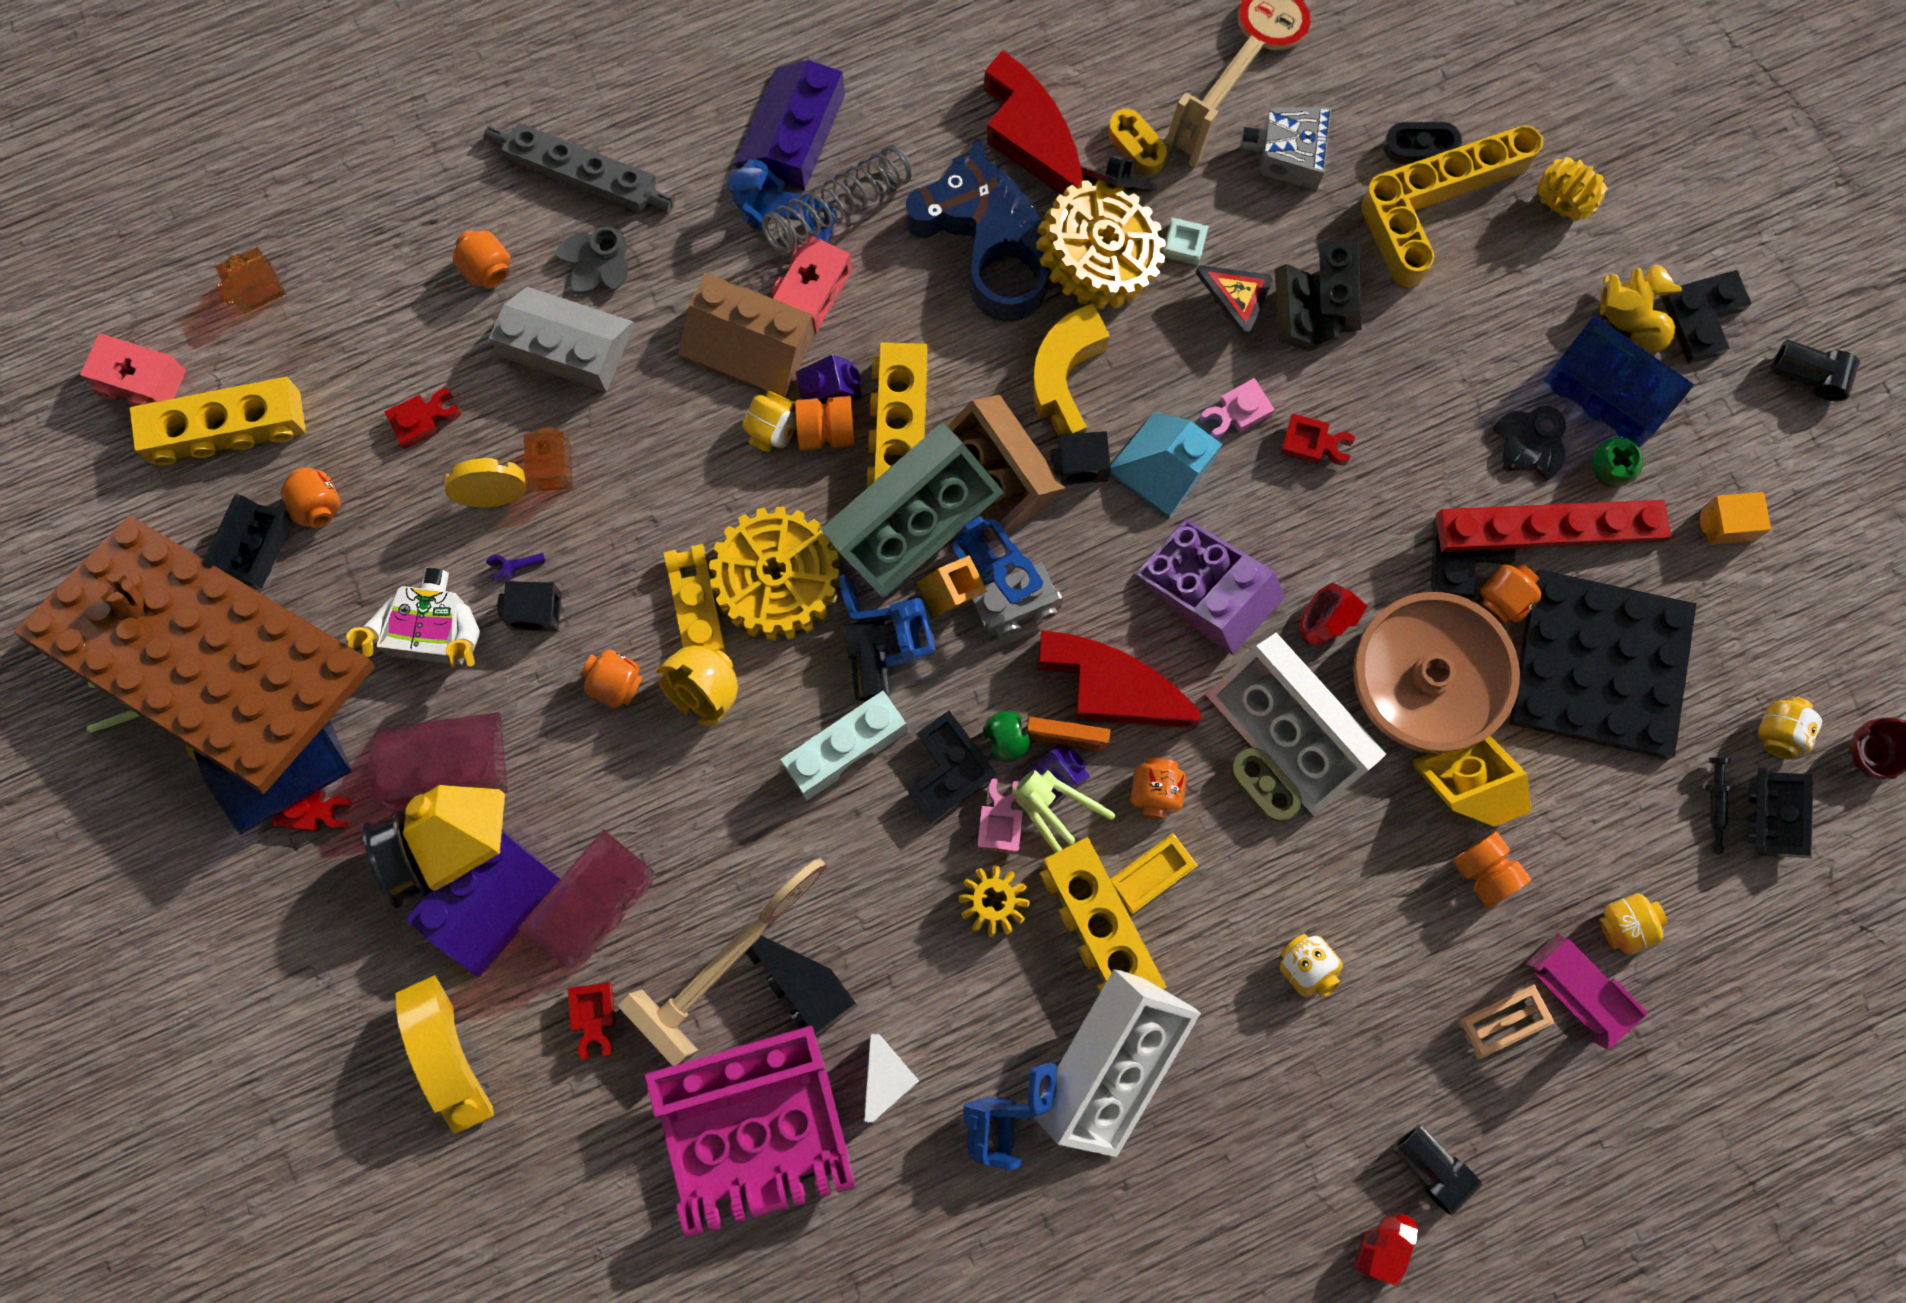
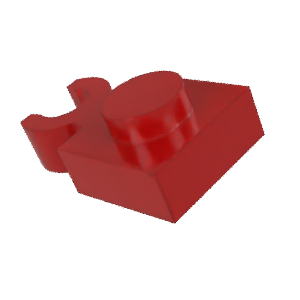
(416, 420)
(1309, 439)
(309, 811)
(592, 1010)

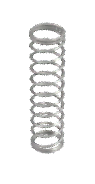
(787, 226)

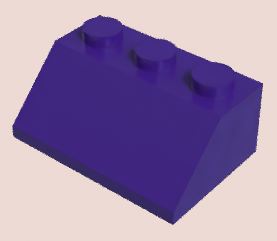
(794, 120)
(484, 907)

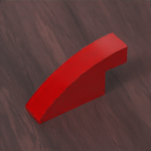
(1030, 125)
(1114, 684)

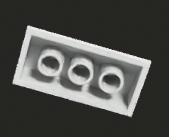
(1296, 721)
(1116, 1064)

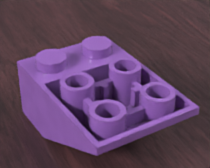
(1212, 585)

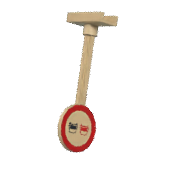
(1266, 25)
(661, 1023)

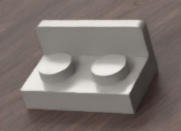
(1003, 618)

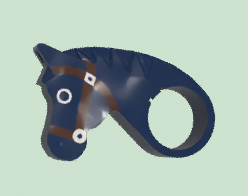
(992, 209)

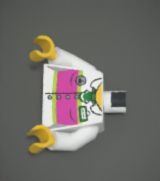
(421, 624)

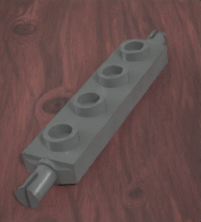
(579, 167)

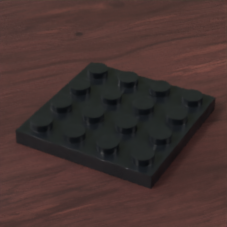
(1604, 665)

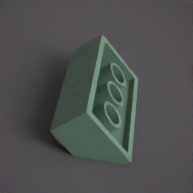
(912, 510)

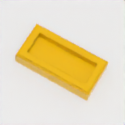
(1152, 873)

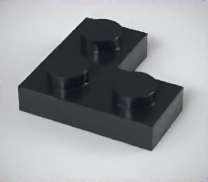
(1697, 313)
(1456, 570)
(960, 769)

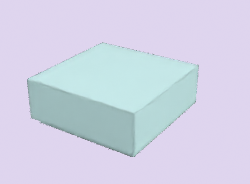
(1185, 241)

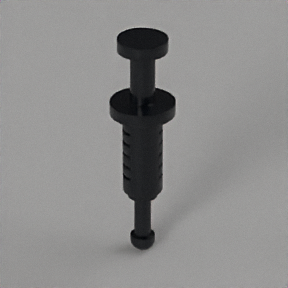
(1719, 801)

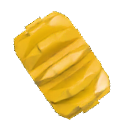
(1571, 189)
(998, 888)

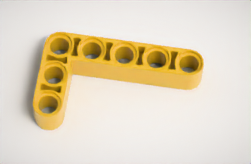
(1438, 187)

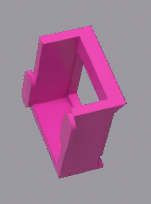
(1586, 991)

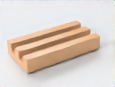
(1474, 1036)

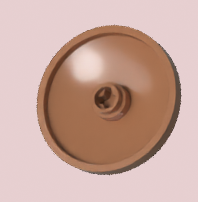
(1436, 672)

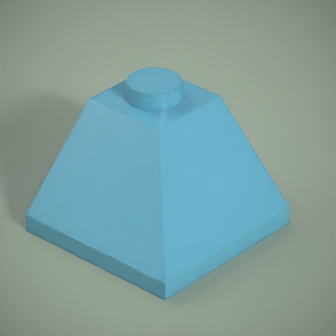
(1166, 461)

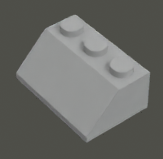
(561, 337)

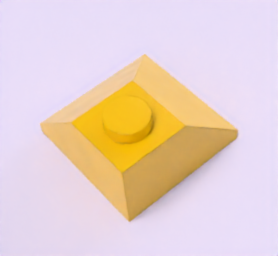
(1478, 782)
(453, 831)

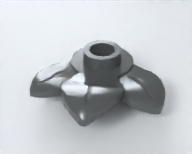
(591, 263)

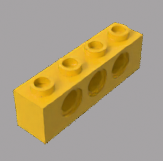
(897, 364)
(157, 422)
(1083, 863)

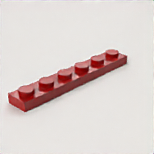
(1552, 525)

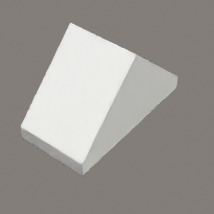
(887, 1079)

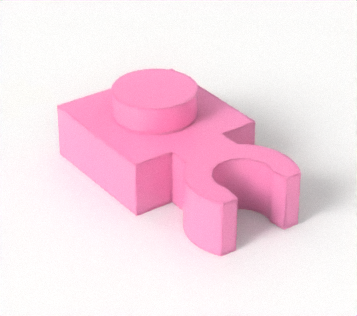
(1241, 407)
(1000, 824)

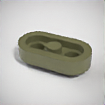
(1269, 782)

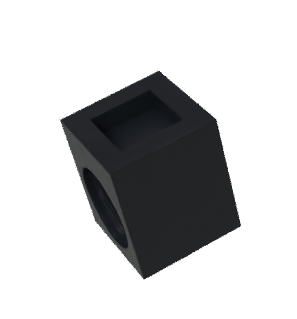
(1082, 458)
(530, 606)

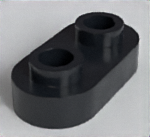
(1420, 140)

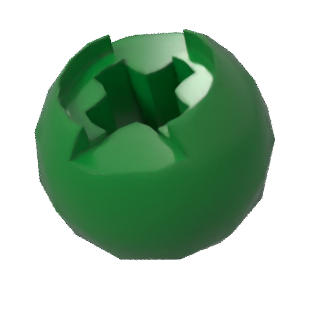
(1622, 474)
(1006, 736)

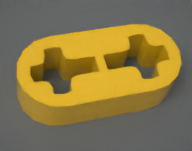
(1142, 138)

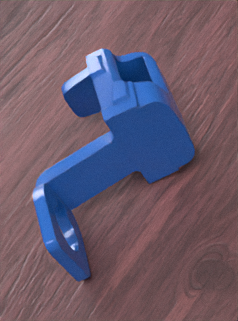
(760, 192)
(995, 568)
(907, 617)
(978, 1113)

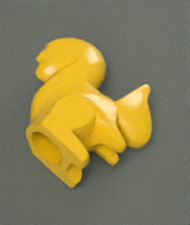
(1631, 307)

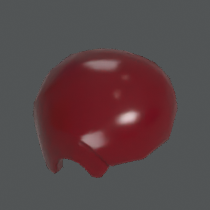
(1880, 748)

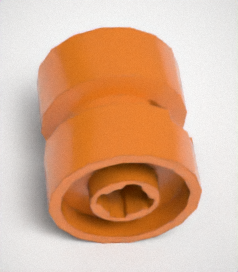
(825, 423)
(1491, 869)

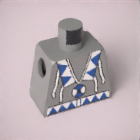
(1291, 144)

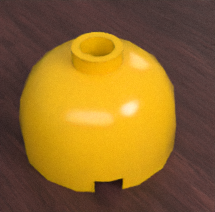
(700, 681)

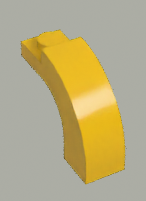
(1064, 347)
(437, 1057)

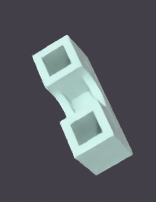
(830, 752)

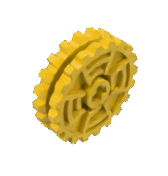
(1100, 244)
(744, 573)

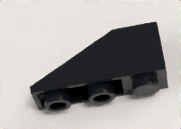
(809, 985)

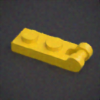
(694, 599)

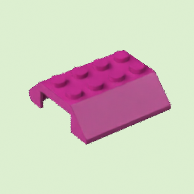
(750, 1128)

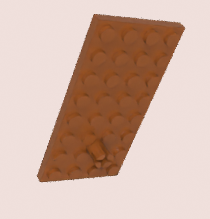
(196, 652)

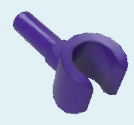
(511, 566)

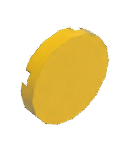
(484, 483)

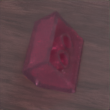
(435, 753)
(588, 901)

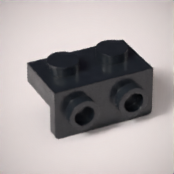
(248, 540)
(1782, 815)

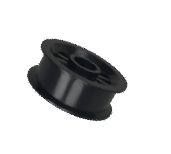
(393, 860)

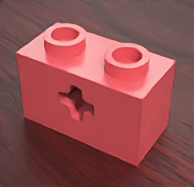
(816, 262)
(131, 372)

